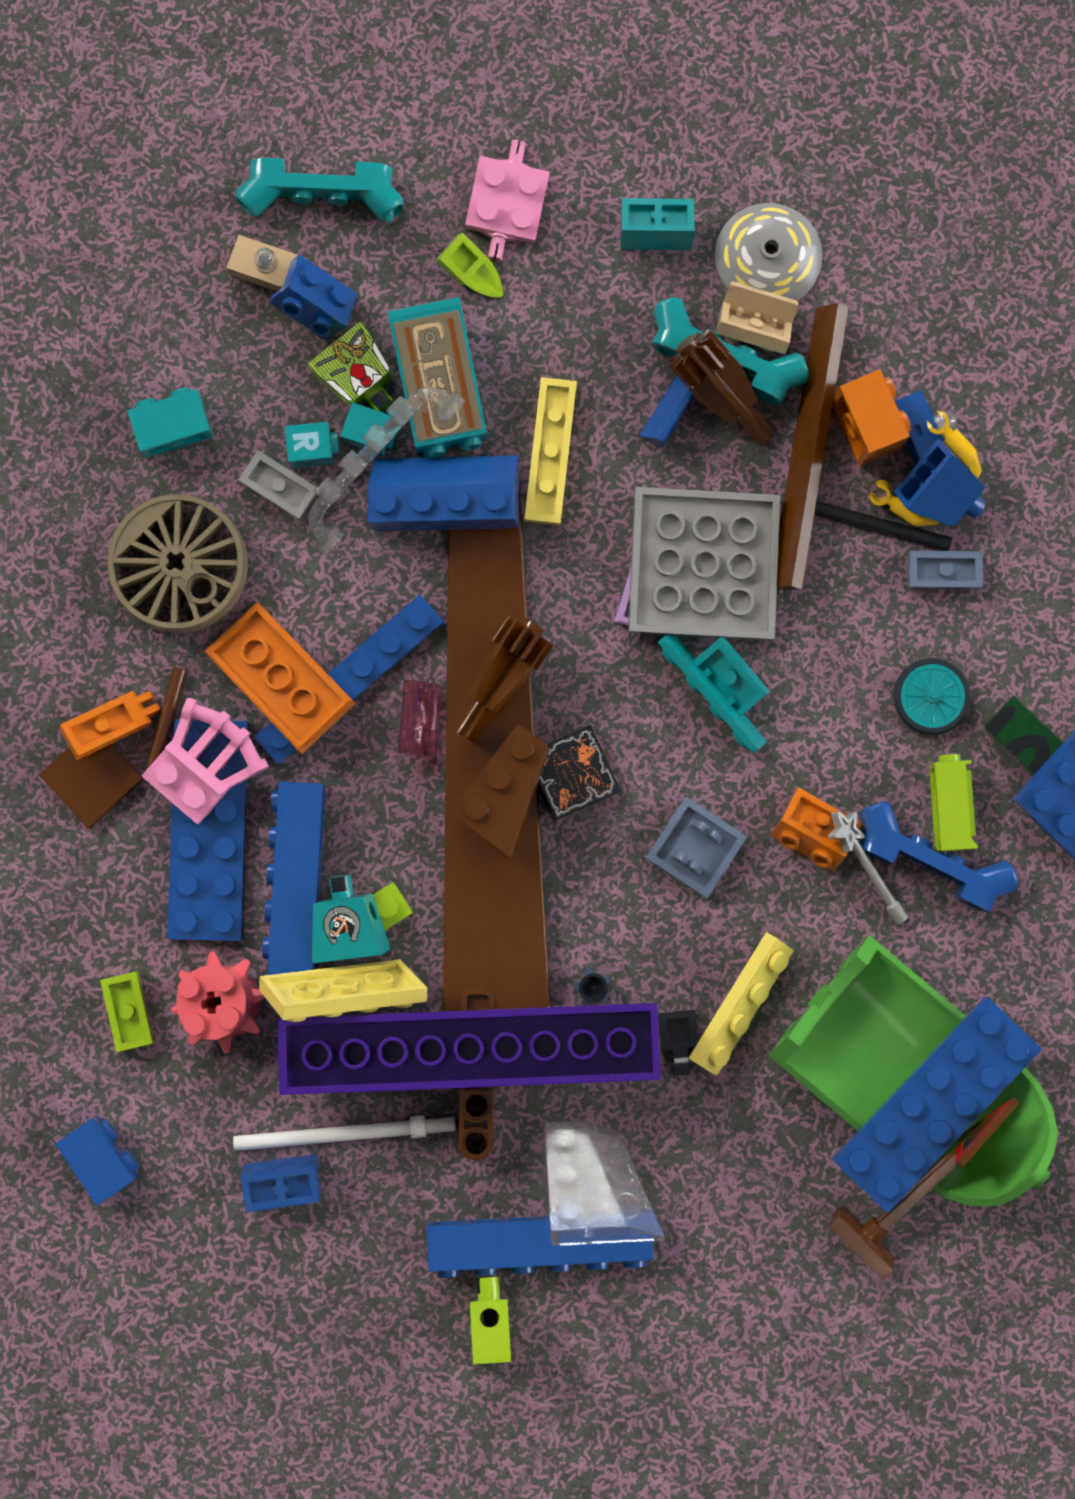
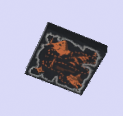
(575, 774)

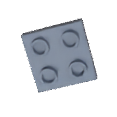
(696, 847)

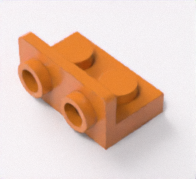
(806, 830)

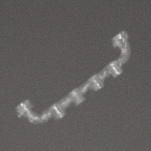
(376, 439)

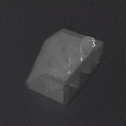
(595, 1188)

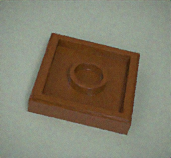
(91, 783)

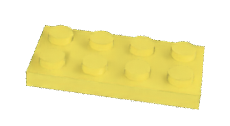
(342, 990)

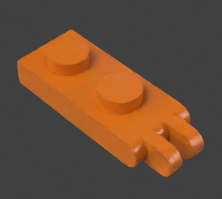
(108, 723)

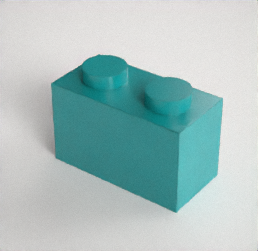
(170, 422)

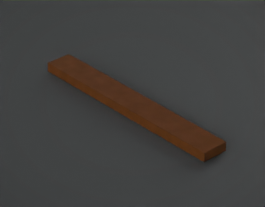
(809, 444)

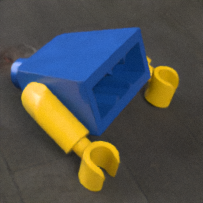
(940, 484)

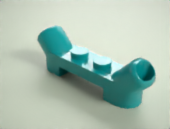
(270, 181)
(769, 378)

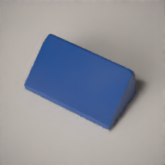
(667, 414)

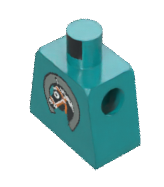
(347, 924)

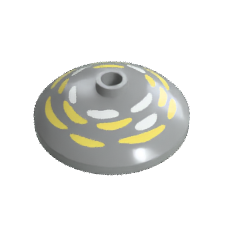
(744, 260)

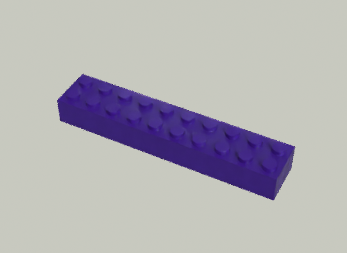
(469, 1049)

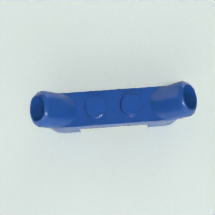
(977, 887)

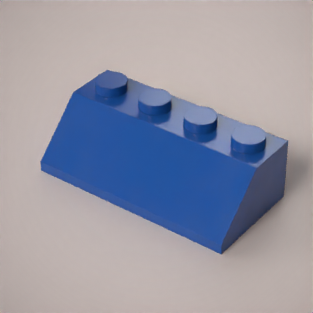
(444, 493)

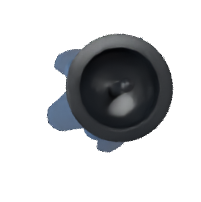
(592, 987)

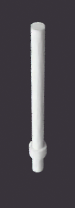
(416, 1127)

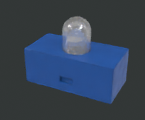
(918, 413)

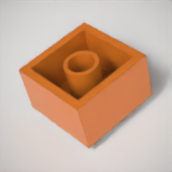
(871, 417)

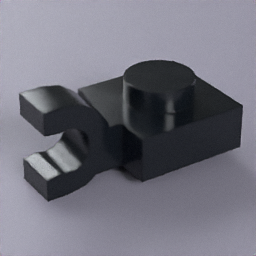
(678, 1034)

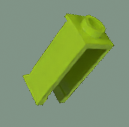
(952, 804)

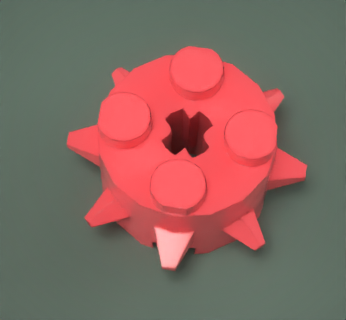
(198, 1005)

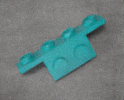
(724, 682)

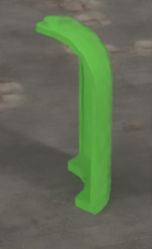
(871, 1035)

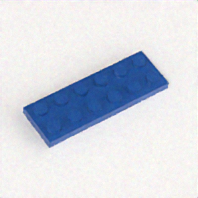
(210, 856)
(936, 1104)

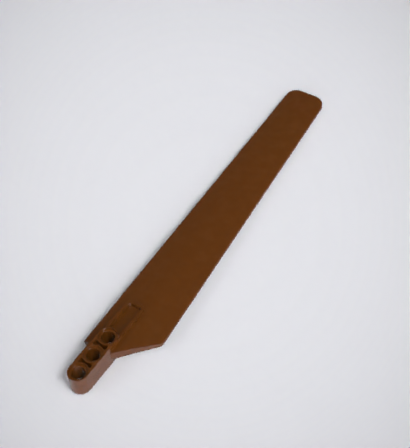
(490, 903)

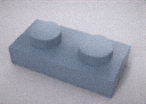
(945, 570)

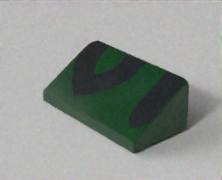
(1023, 734)

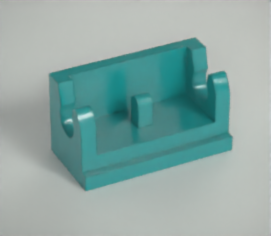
(657, 224)

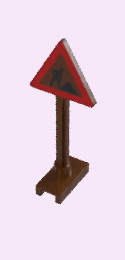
(866, 1238)

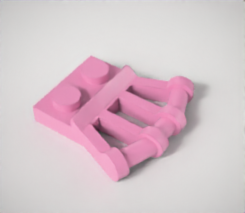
(186, 780)

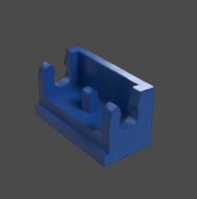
(281, 1183)

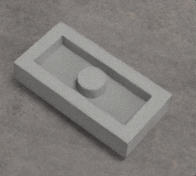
(278, 485)

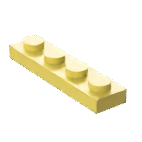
(550, 451)
(741, 1004)

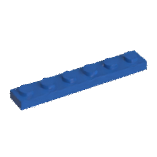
(368, 663)

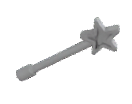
(848, 834)

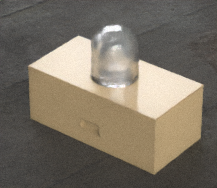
(259, 263)

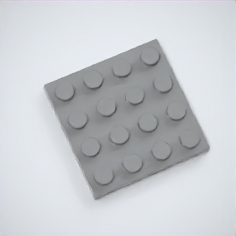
(704, 563)

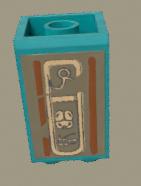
(436, 353)

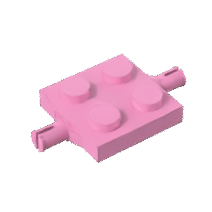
(506, 200)

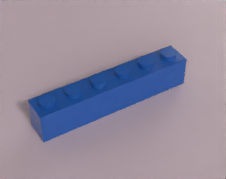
(294, 875)
(519, 1245)

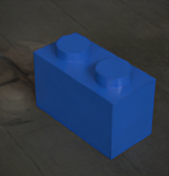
(98, 1159)

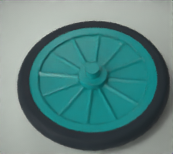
(932, 696)

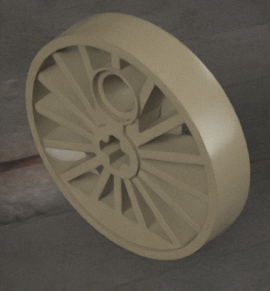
(139, 524)

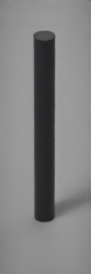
(883, 526)

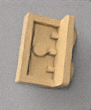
(757, 317)

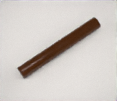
(167, 714)

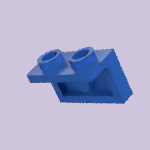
(314, 298)

